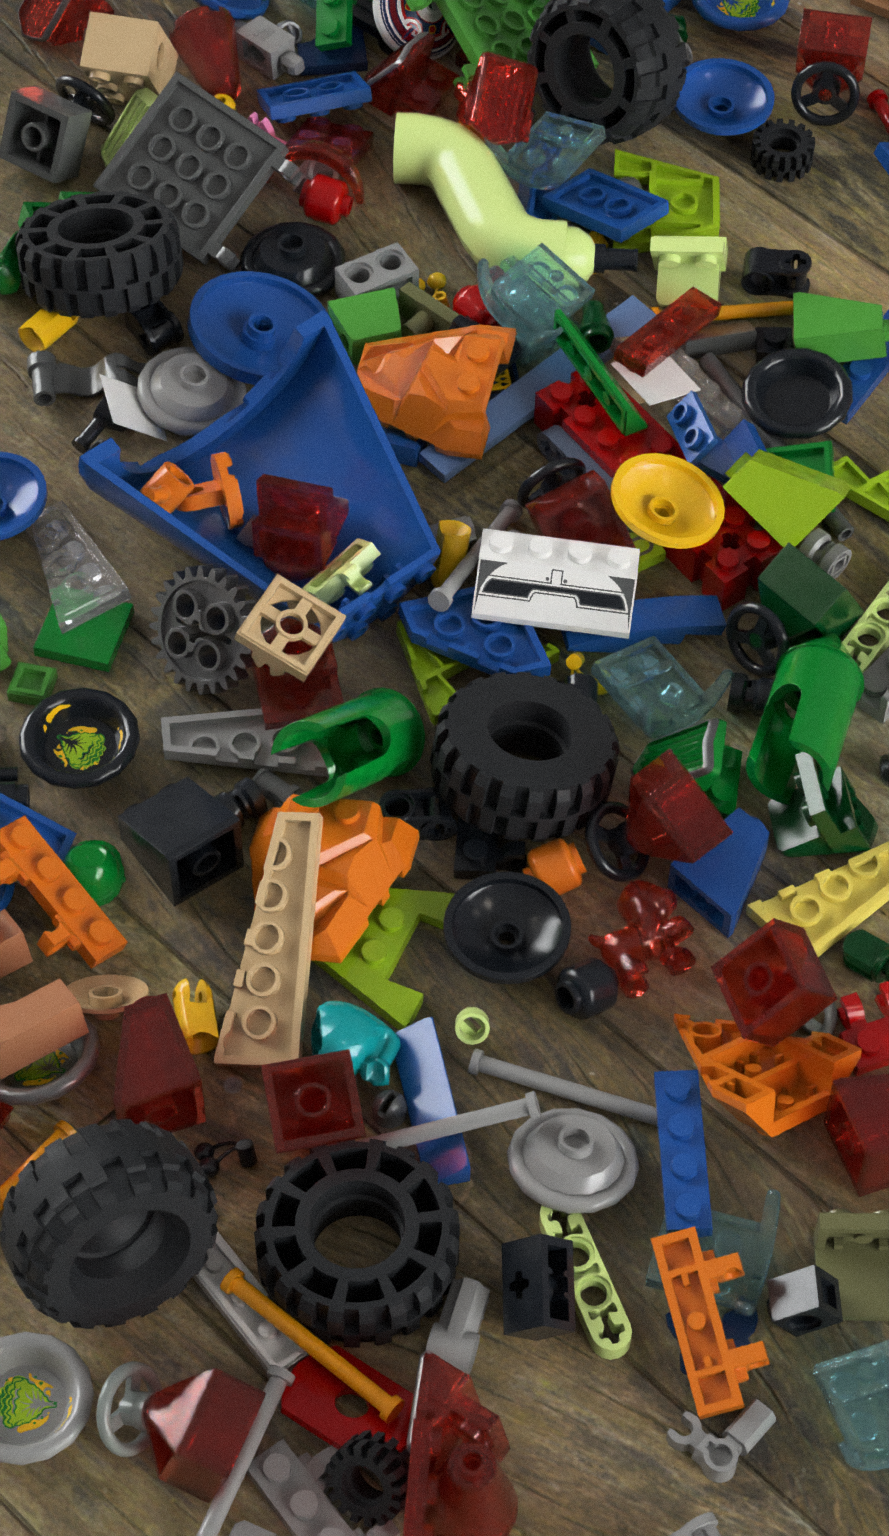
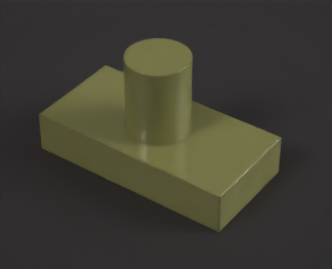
(423, 312)

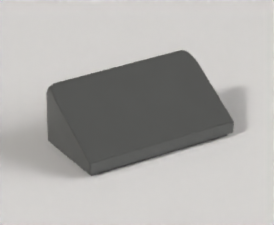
(722, 339)

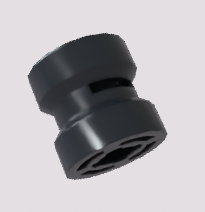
(749, 694)
(244, 800)

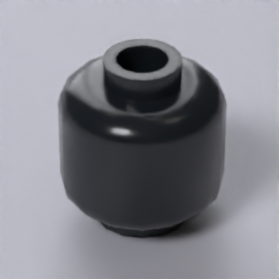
(586, 988)

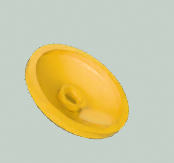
(667, 501)

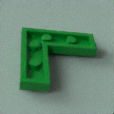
(333, 24)

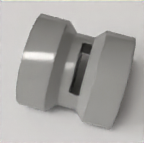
(825, 553)

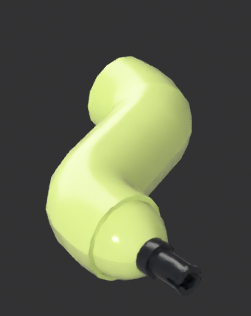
(483, 202)

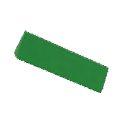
(597, 376)

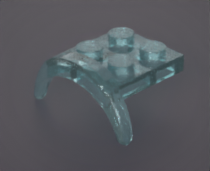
(553, 152)
(531, 293)
(656, 688)
(755, 1247)
(859, 1401)

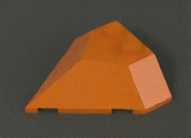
(763, 1083)

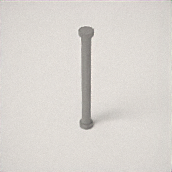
(441, 597)
(561, 1087)
(461, 1122)
(222, 1501)

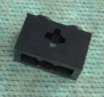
(538, 1287)

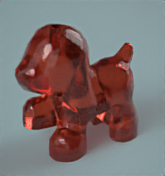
(646, 937)

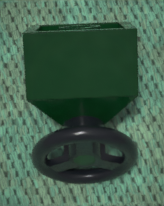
(795, 607)

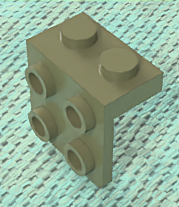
(857, 1254)

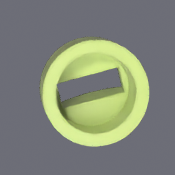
(465, 1028)

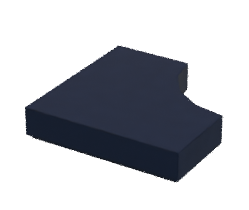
(336, 60)

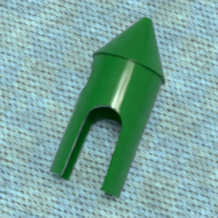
(823, 690)
(359, 741)

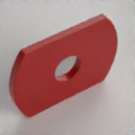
(313, 1407)

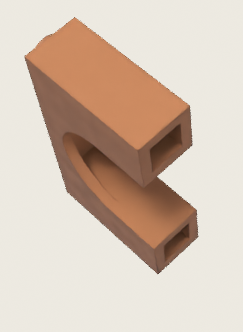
(39, 1020)

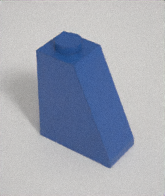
(724, 876)

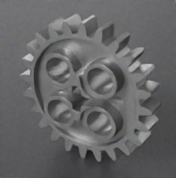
(219, 607)

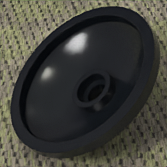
(510, 909)

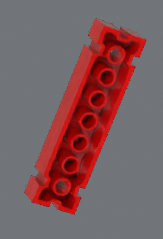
(725, 562)

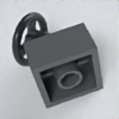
(50, 130)

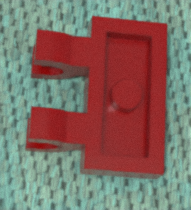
(871, 1036)

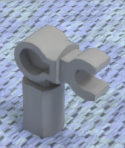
(717, 1455)

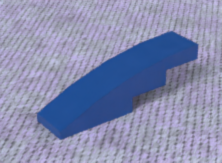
(660, 617)

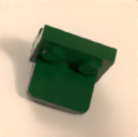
(821, 819)

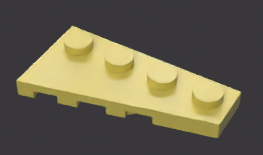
(831, 901)

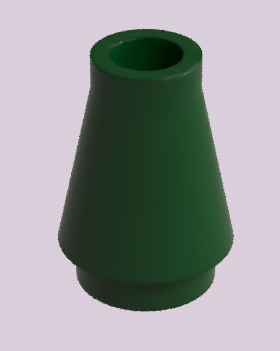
(596, 326)

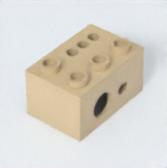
(124, 56)

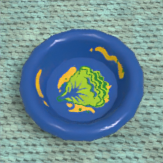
(741, 14)

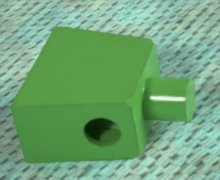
(365, 320)

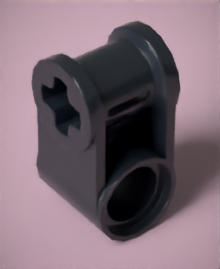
(773, 270)
(154, 327)
(420, 811)

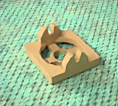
(304, 608)

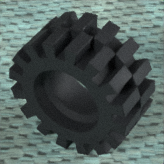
(782, 137)
(352, 1488)

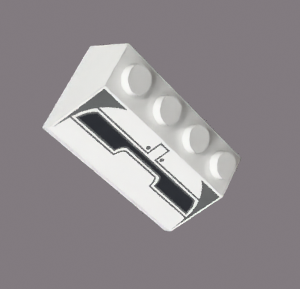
(555, 583)

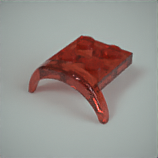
(334, 146)

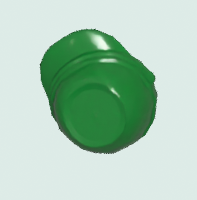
(9, 268)
(97, 869)

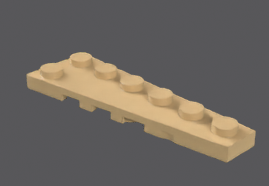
(273, 978)

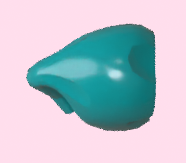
(370, 1041)

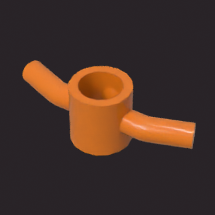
(168, 486)

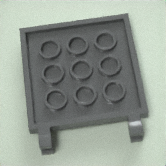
(199, 164)

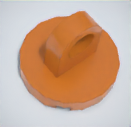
(221, 492)

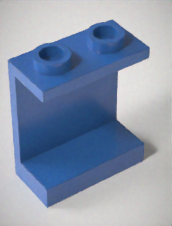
(701, 443)

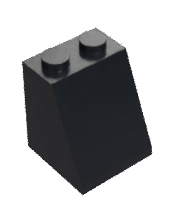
(183, 839)

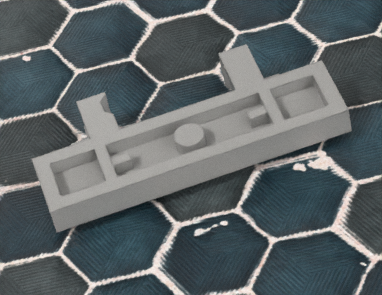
(298, 1491)

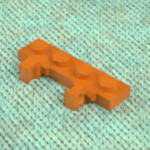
(73, 911)
(710, 1360)

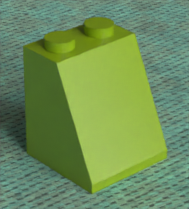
(783, 494)

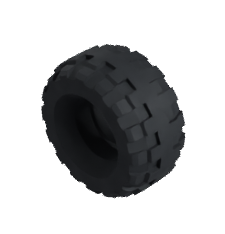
(643, 55)
(108, 1224)

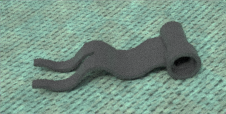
(55, 378)

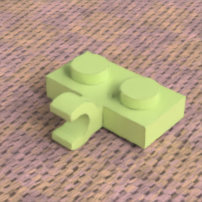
(345, 570)

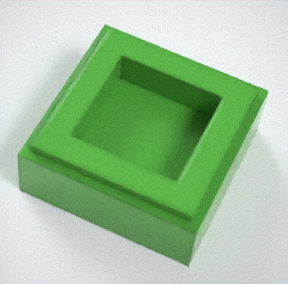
(31, 683)

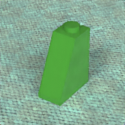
(840, 327)

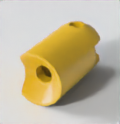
(45, 329)
(453, 541)
(196, 1018)

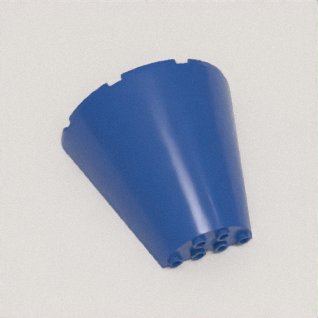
(302, 426)

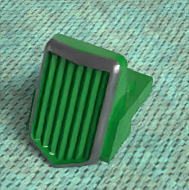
(706, 759)

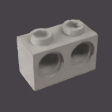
(376, 271)

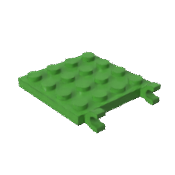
(489, 26)

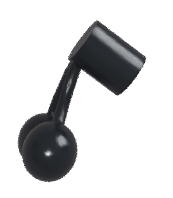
(205, 1151)

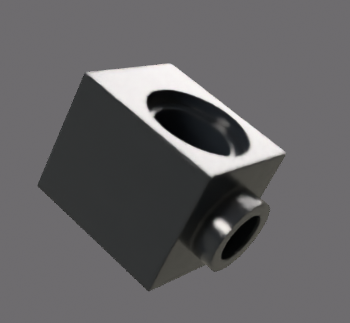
(804, 1300)

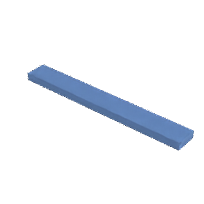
(517, 402)

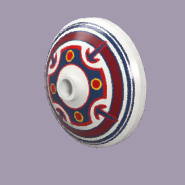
(399, 25)

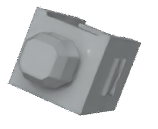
(267, 48)

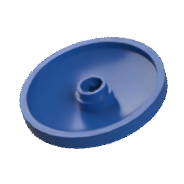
(246, 320)

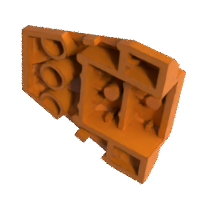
(437, 384)
(356, 867)

